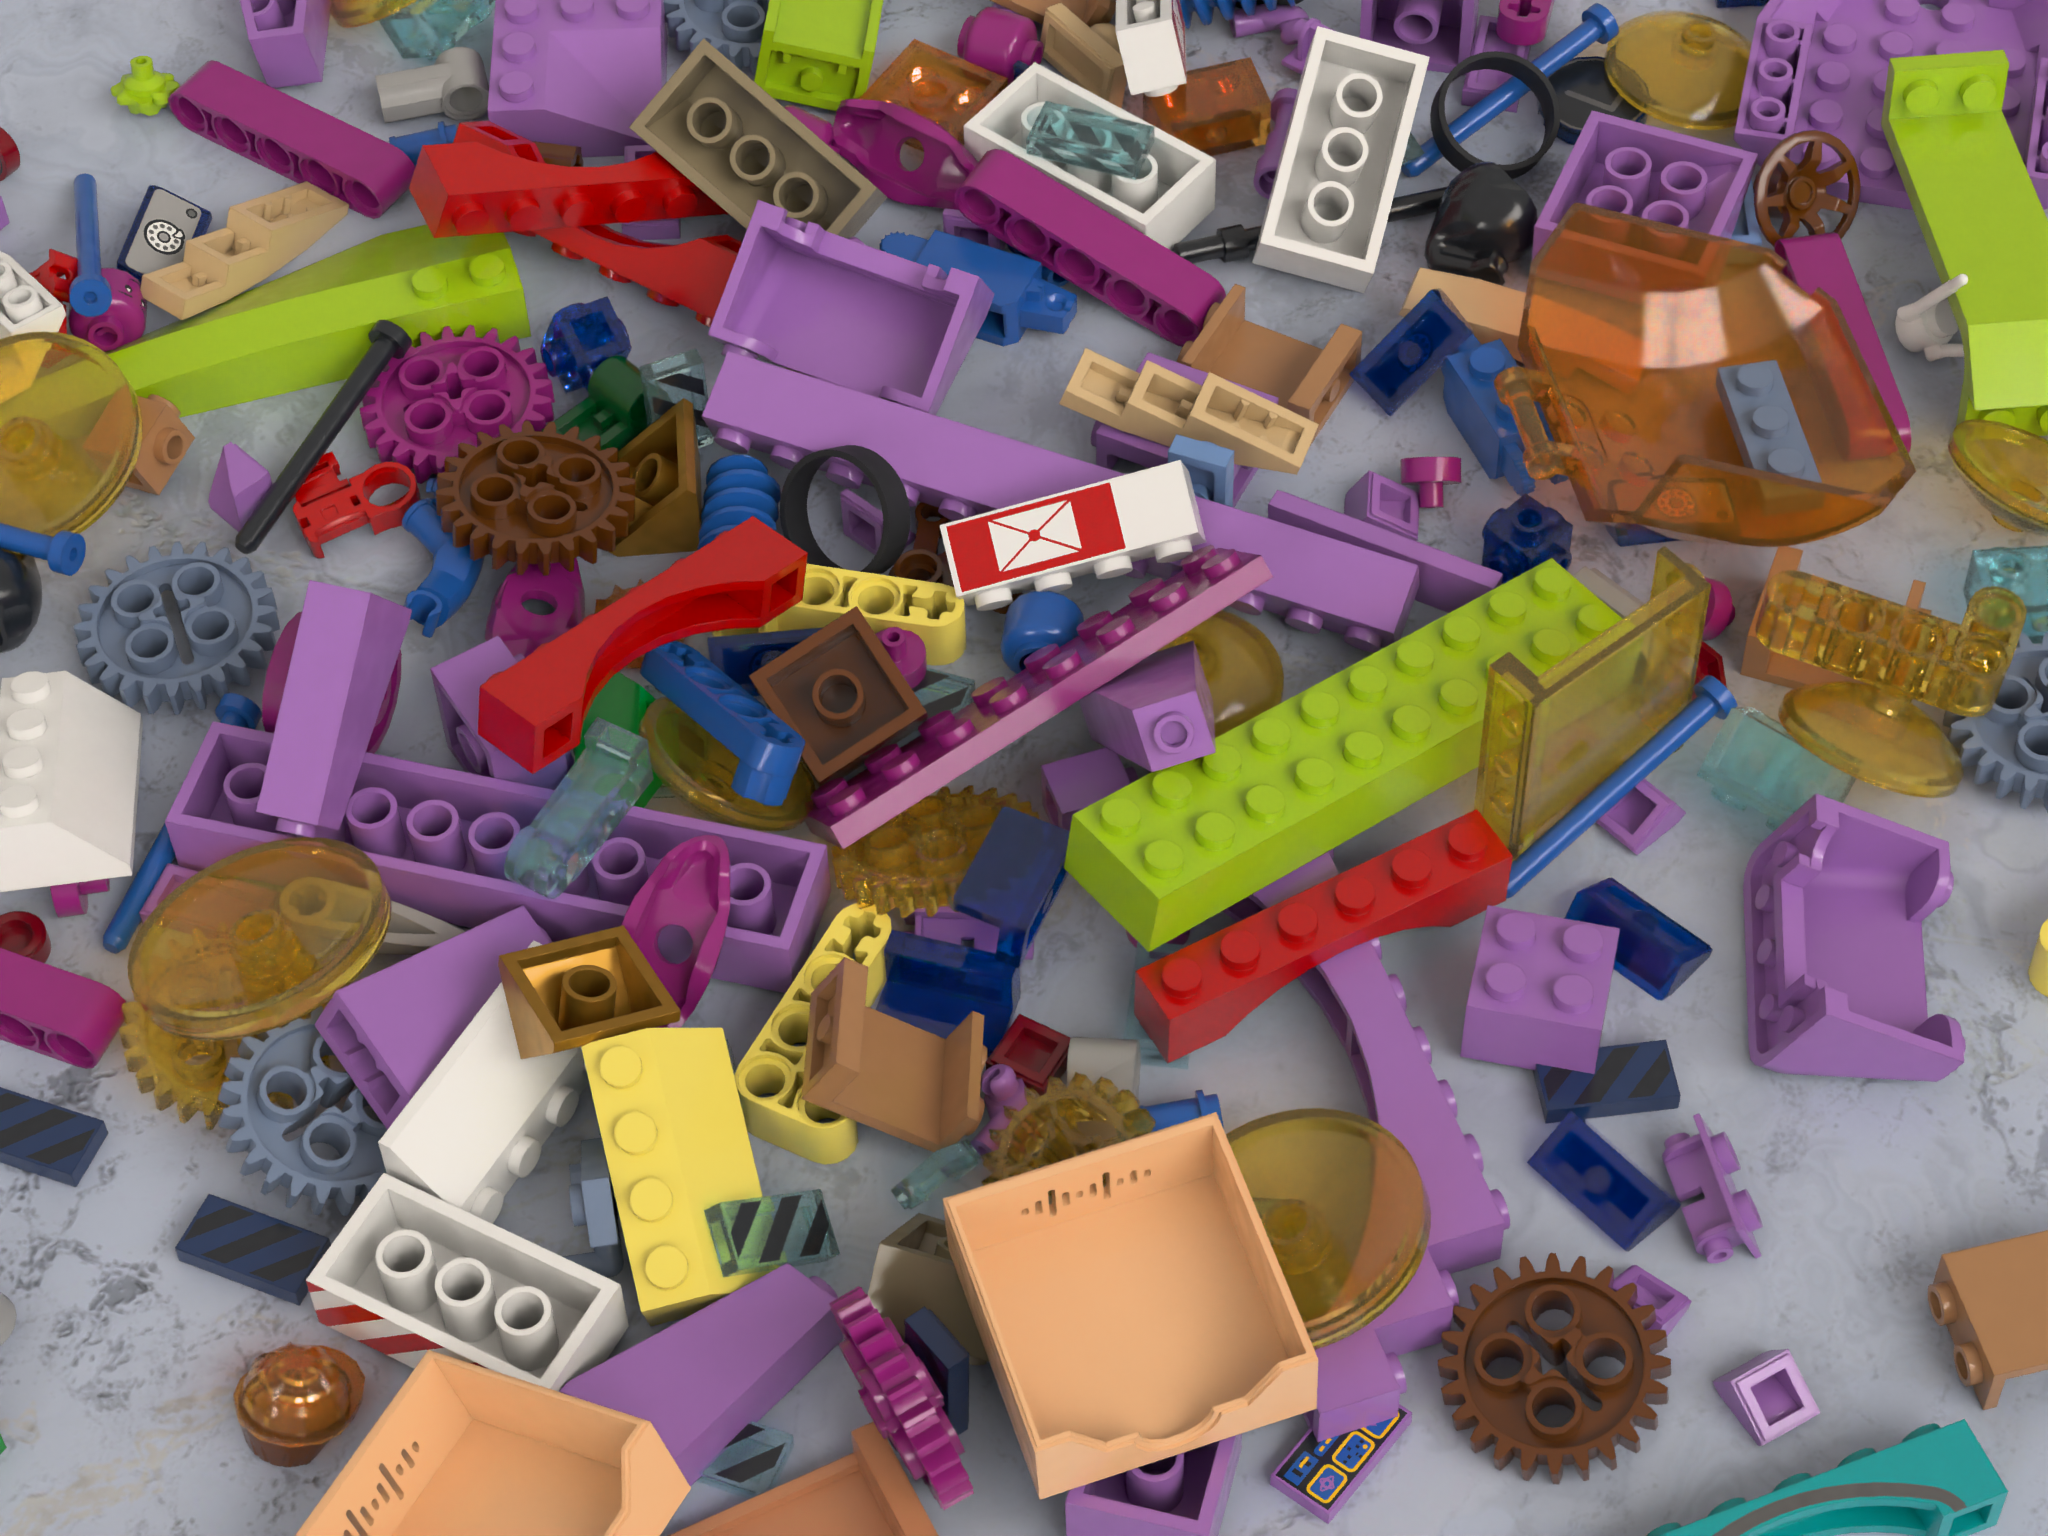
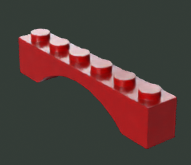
(486, 191)
(674, 274)
(731, 583)
(1225, 976)

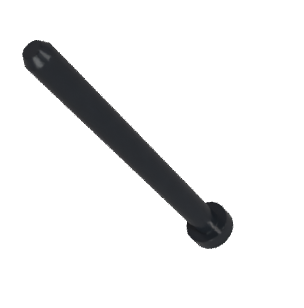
(387, 342)

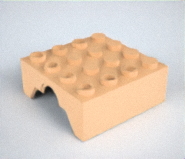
(1132, 1307)
(499, 1459)

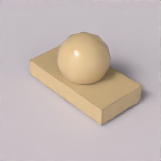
(1084, 53)

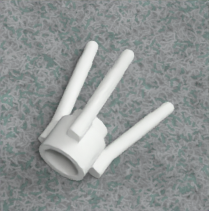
(1931, 323)

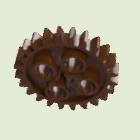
(535, 497)
(1599, 1328)

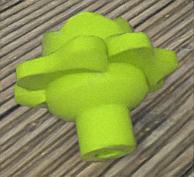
(144, 88)

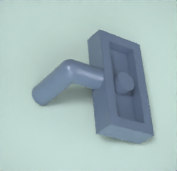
(595, 1206)

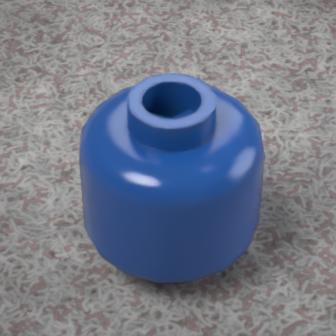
(1035, 622)

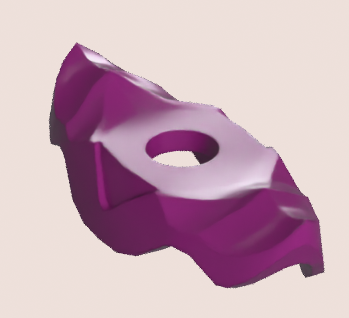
(872, 137)
(526, 631)
(691, 892)

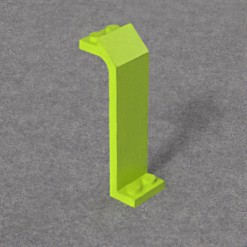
(818, 50)
(1978, 222)

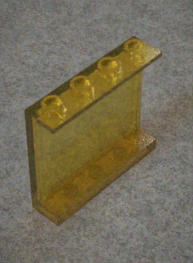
(1580, 720)

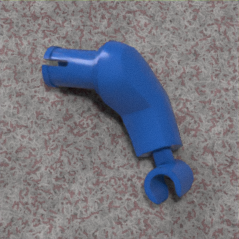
(451, 574)

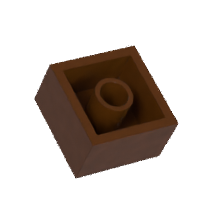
(840, 696)

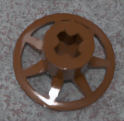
(1799, 191)

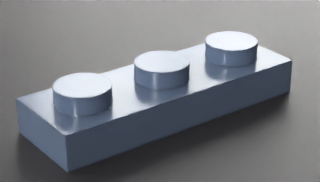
(1765, 420)

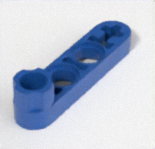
(759, 738)

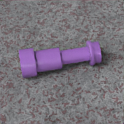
(1267, 164)

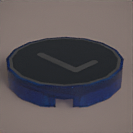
(1585, 88)

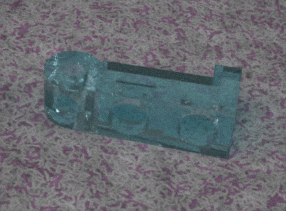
(581, 810)

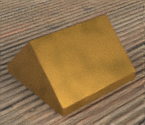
(667, 488)
(582, 992)

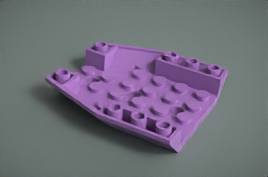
(1828, 72)

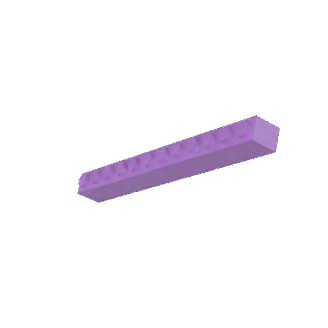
(976, 472)

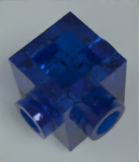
(581, 340)
(1525, 538)

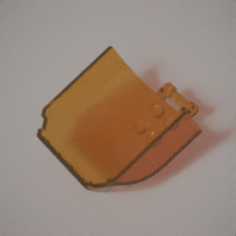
(1625, 364)

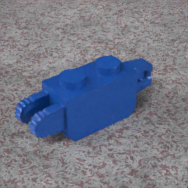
(1020, 293)
(1482, 417)

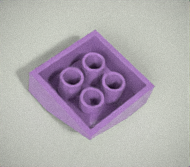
(576, 70)
(1651, 177)

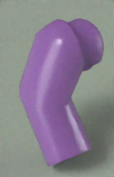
(1264, 21)
(1000, 1090)

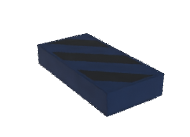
(1624, 1082)
(47, 1138)
(252, 1248)
(945, 1361)

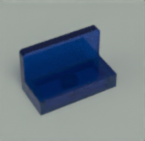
(1015, 880)
(943, 982)

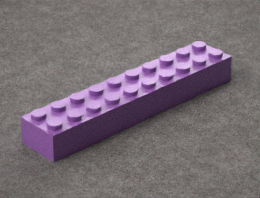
(446, 840)

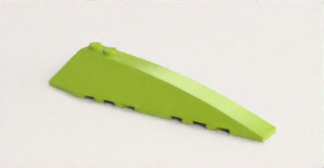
(318, 319)

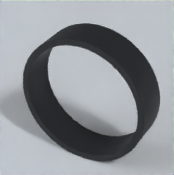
(1517, 67)
(888, 488)

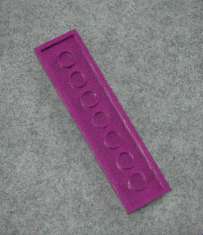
(1048, 685)

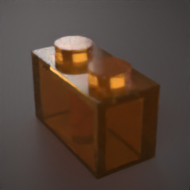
(1216, 110)

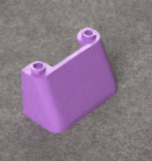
(848, 311)
(1840, 947)

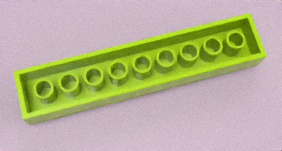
(1320, 762)

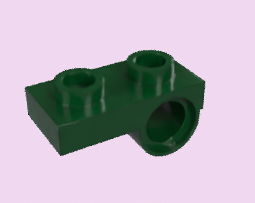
(613, 405)

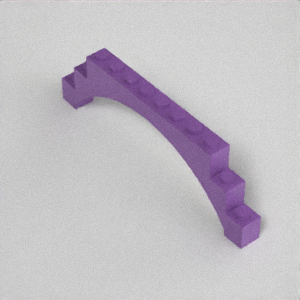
(1391, 1061)

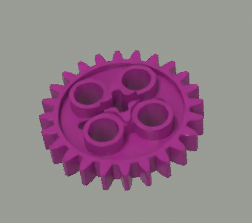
(450, 394)
(901, 1398)

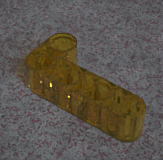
(1894, 644)

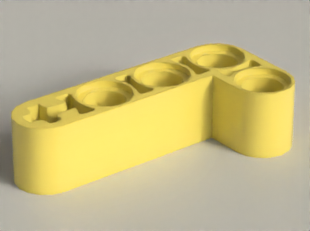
(884, 601)
(779, 1068)

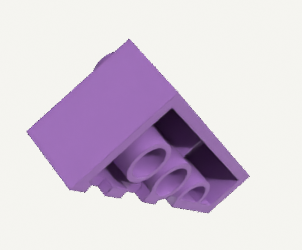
(288, 39)

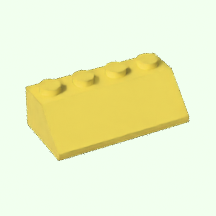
(672, 1152)

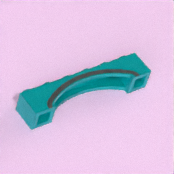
(1922, 1487)

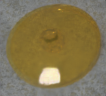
(64, 432)
(259, 938)
(1337, 1211)

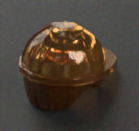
(297, 1401)

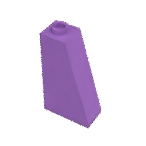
(330, 705)
(1155, 710)
(409, 1015)
(719, 1365)

